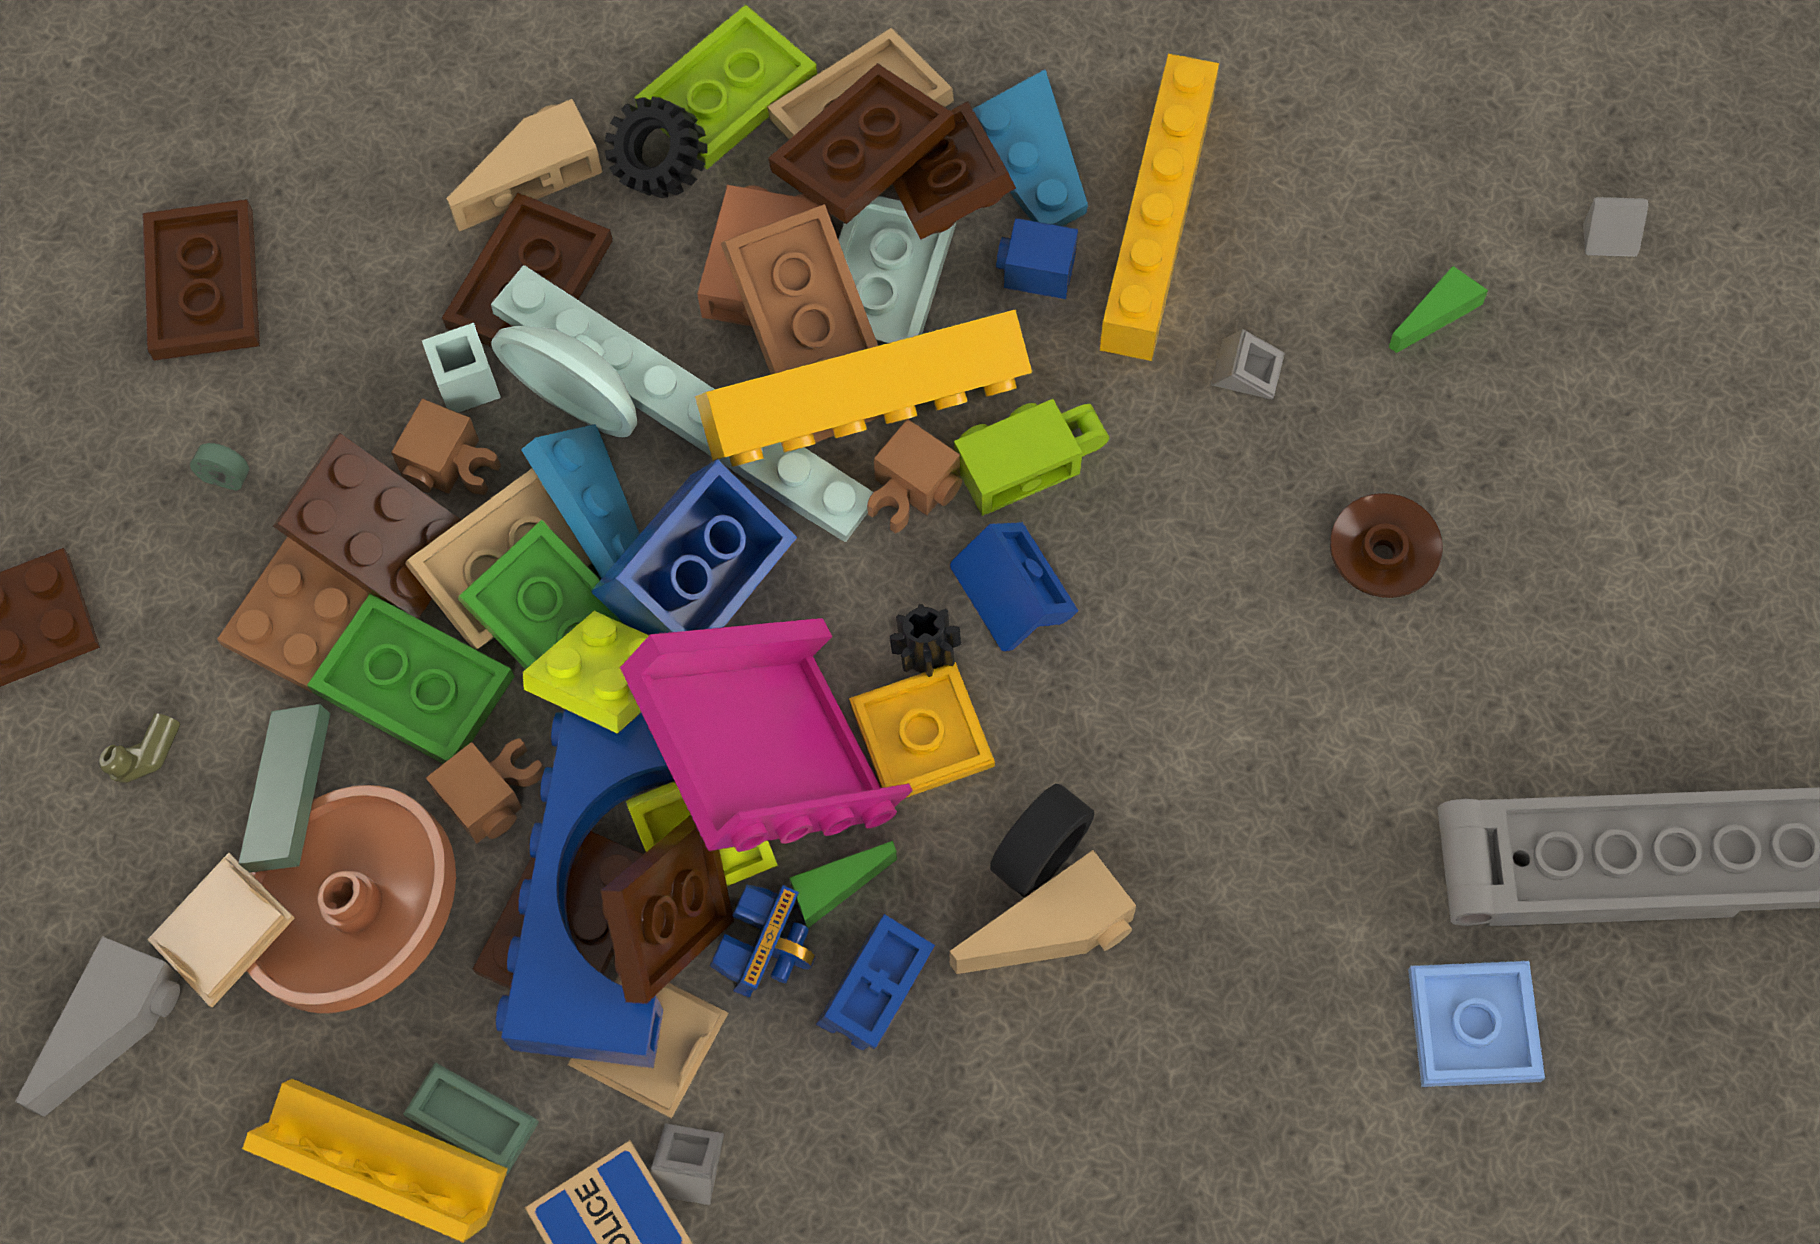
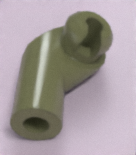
(143, 758)

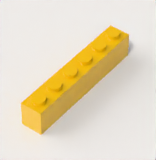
(1159, 208)
(863, 385)

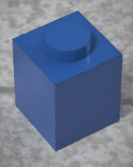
(1038, 258)

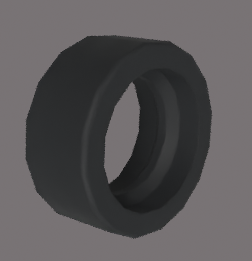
(1041, 840)

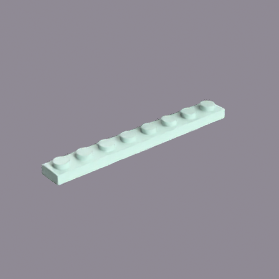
(668, 396)

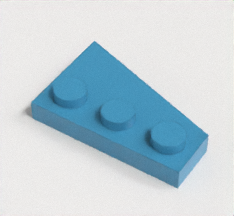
(1035, 151)
(586, 492)

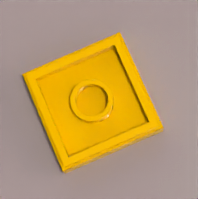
(922, 731)

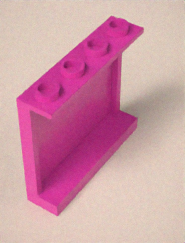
(755, 734)

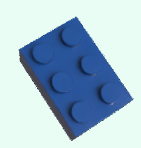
(696, 557)

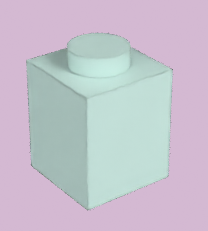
(461, 368)

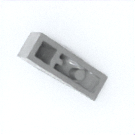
(105, 1016)

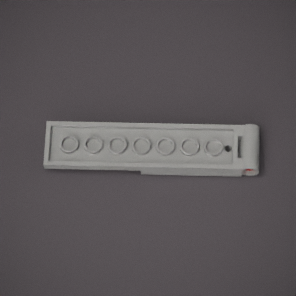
(1630, 856)

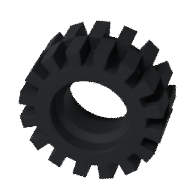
(630, 139)

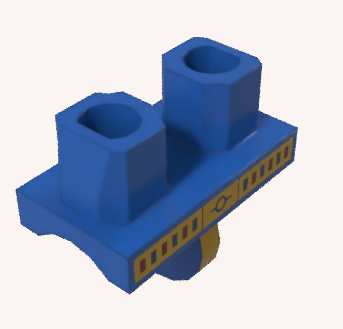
(746, 962)

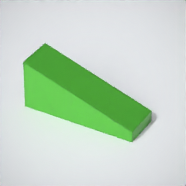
(1446, 302)
(832, 883)

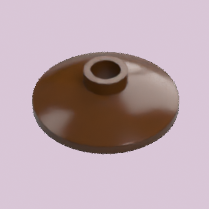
(1388, 522)

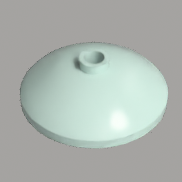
(568, 375)

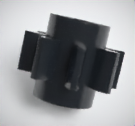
(925, 640)

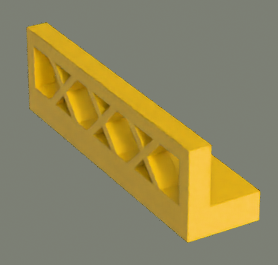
(327, 1135)

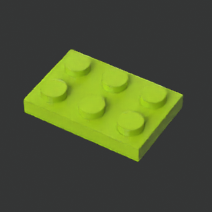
(733, 80)

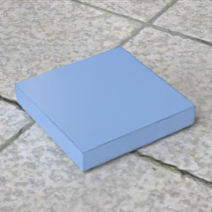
(1475, 1024)

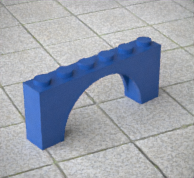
(555, 995)

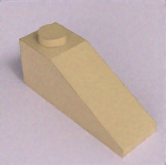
(534, 159)
(1055, 921)

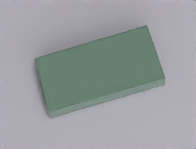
(470, 1117)

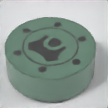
(219, 466)

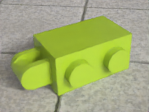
(1026, 452)

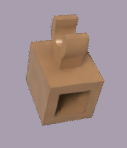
(440, 448)
(915, 472)
(481, 791)

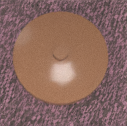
(363, 901)

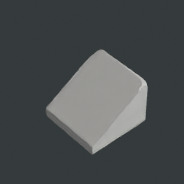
(1615, 226)
(1248, 365)
(687, 1163)

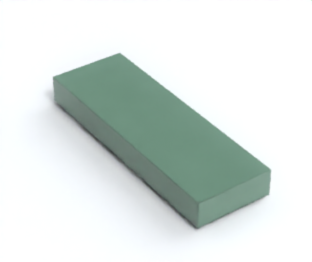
(284, 788)

